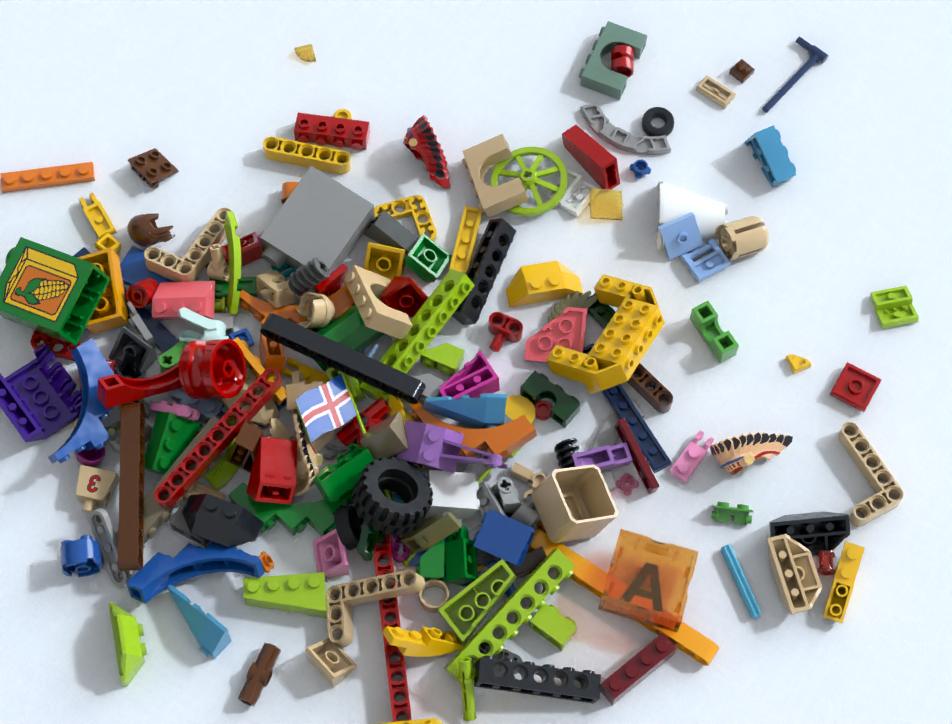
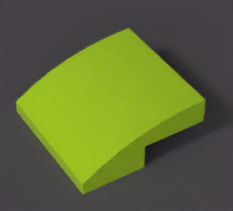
(894, 307)

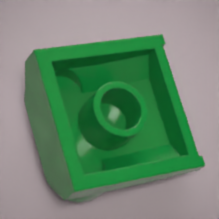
(426, 259)

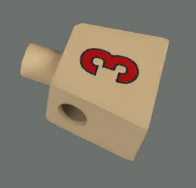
(95, 487)

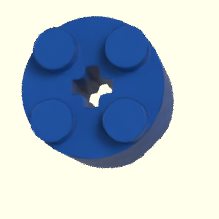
(81, 556)

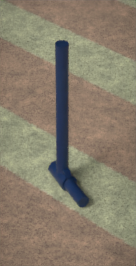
(815, 55)

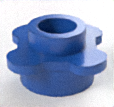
(640, 164)

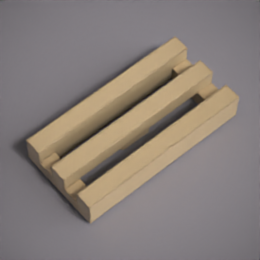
(714, 94)

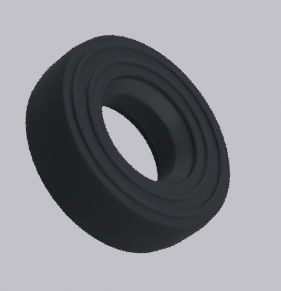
(657, 112)

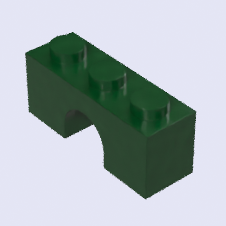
(539, 387)

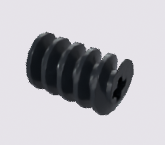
(564, 451)

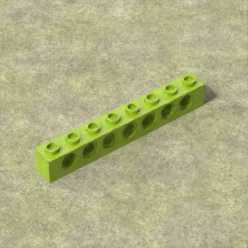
(426, 325)
(563, 568)

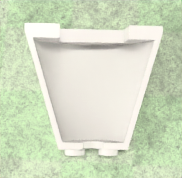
(677, 202)

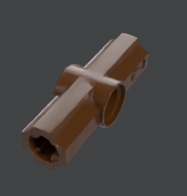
(259, 674)

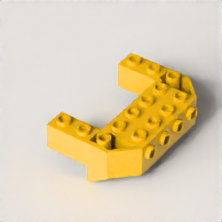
(621, 342)

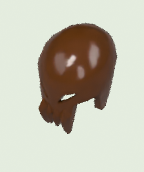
(145, 232)

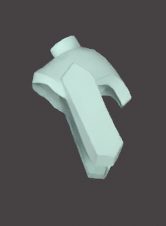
(213, 328)

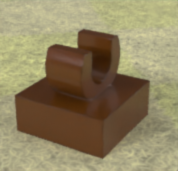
(741, 71)

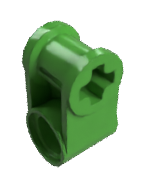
(171, 356)

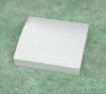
(576, 195)

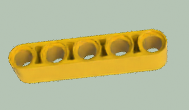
(315, 153)

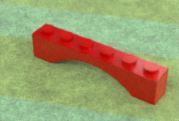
(118, 390)

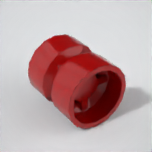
(622, 60)
(142, 292)

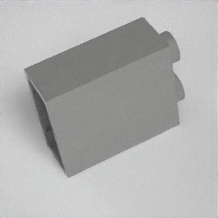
(316, 221)

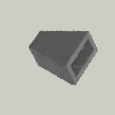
(389, 232)

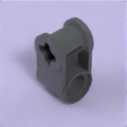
(506, 497)

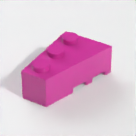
(474, 379)

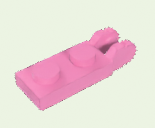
(177, 409)
(690, 458)

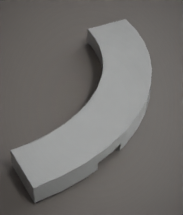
(620, 138)
(609, 436)

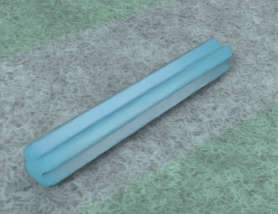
(741, 581)

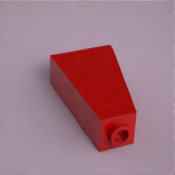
(592, 157)

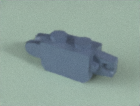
(206, 407)

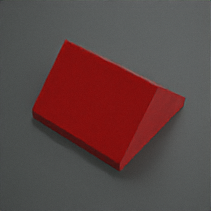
(250, 249)
(404, 295)

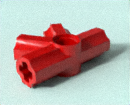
(373, 413)

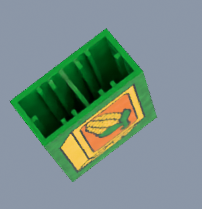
(50, 290)

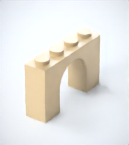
(479, 160)
(366, 291)

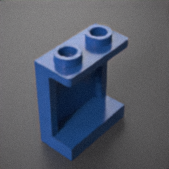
(504, 537)

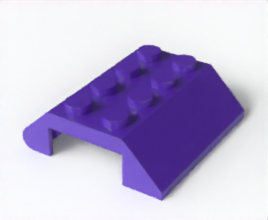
(39, 397)

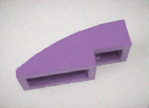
(604, 457)

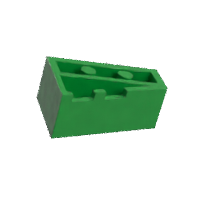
(168, 441)
(344, 474)

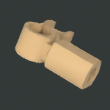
(527, 475)

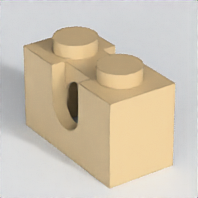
(274, 289)

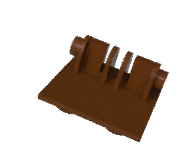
(152, 167)

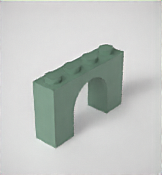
(595, 74)

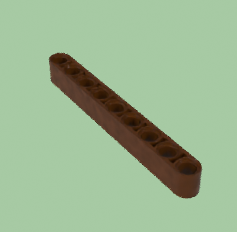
(131, 487)

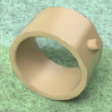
(433, 583)

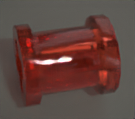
(826, 563)

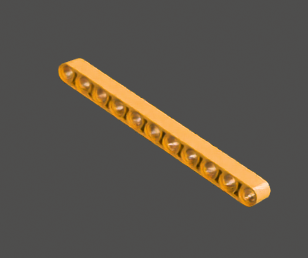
(594, 579)

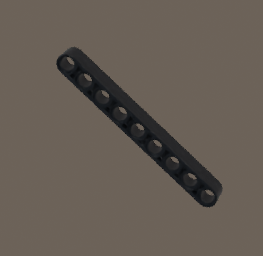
(342, 358)

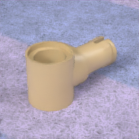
(217, 268)

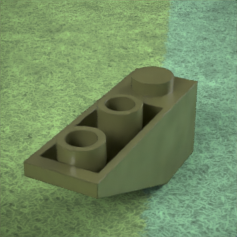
(431, 532)

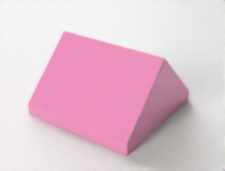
(331, 555)

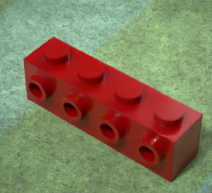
(331, 131)

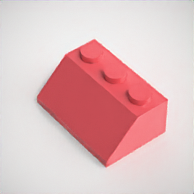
(193, 295)

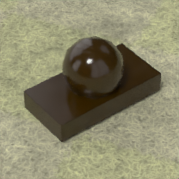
(530, 563)

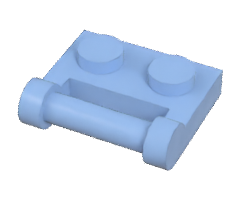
(707, 265)

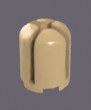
(742, 237)

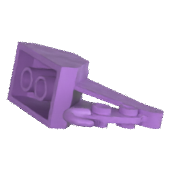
(440, 448)

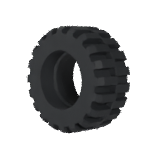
(384, 513)

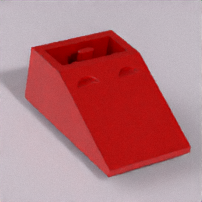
(273, 471)

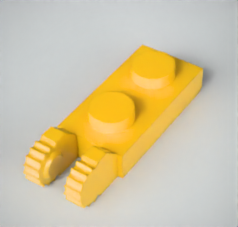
(97, 217)
(309, 373)

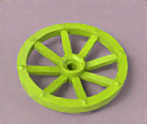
(534, 179)

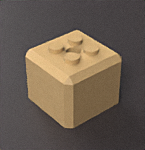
(574, 503)

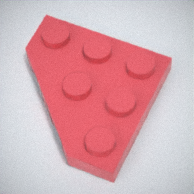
(565, 331)

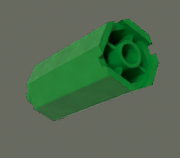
(349, 331)

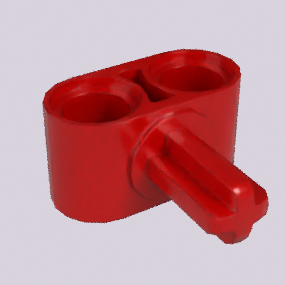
(502, 331)

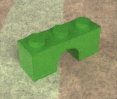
(706, 322)

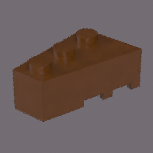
(245, 447)

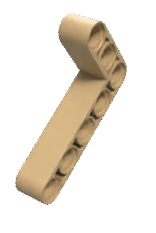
(195, 259)
(872, 475)
(365, 594)

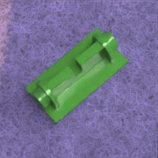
(740, 514)

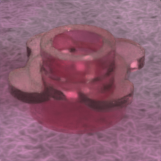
(627, 478)

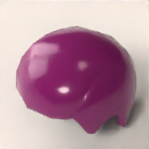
(91, 458)

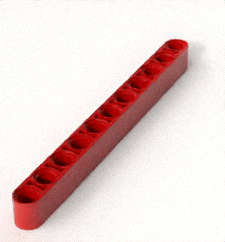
(387, 610)

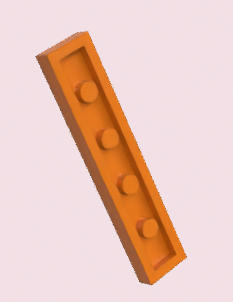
(47, 177)

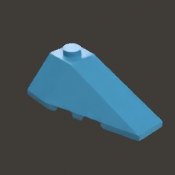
(476, 412)
(206, 629)

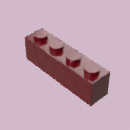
(637, 669)

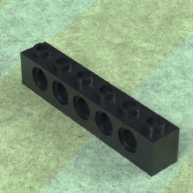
(484, 269)
(548, 688)

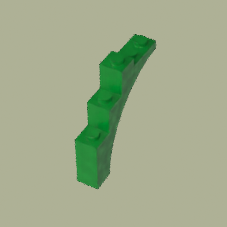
(294, 516)

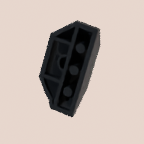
(220, 521)
(813, 530)

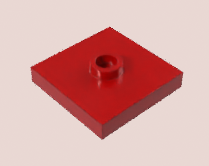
(334, 282)
(855, 387)

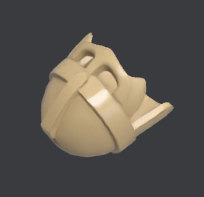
(318, 310)

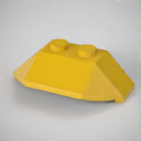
(542, 283)

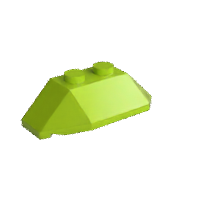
(128, 643)

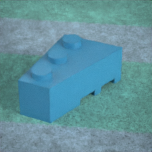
(772, 155)

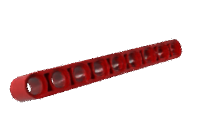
(217, 447)

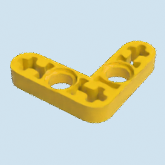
(411, 210)

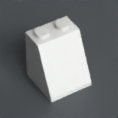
(453, 493)

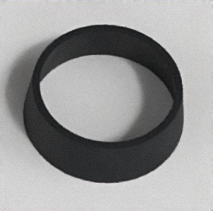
(348, 526)

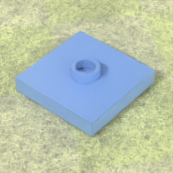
(680, 235)

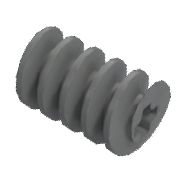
(308, 276)

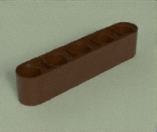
(652, 397)

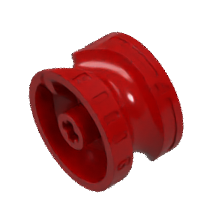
(212, 369)

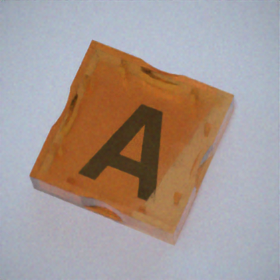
(648, 580)

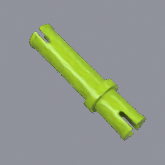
(467, 690)

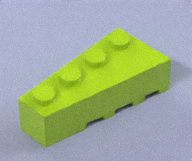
(288, 593)
(476, 601)

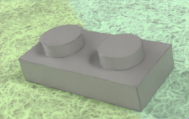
(136, 322)

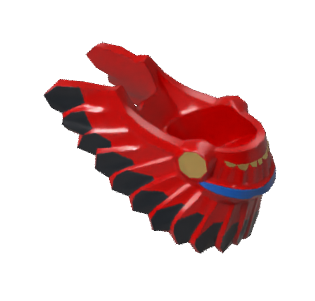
(424, 145)

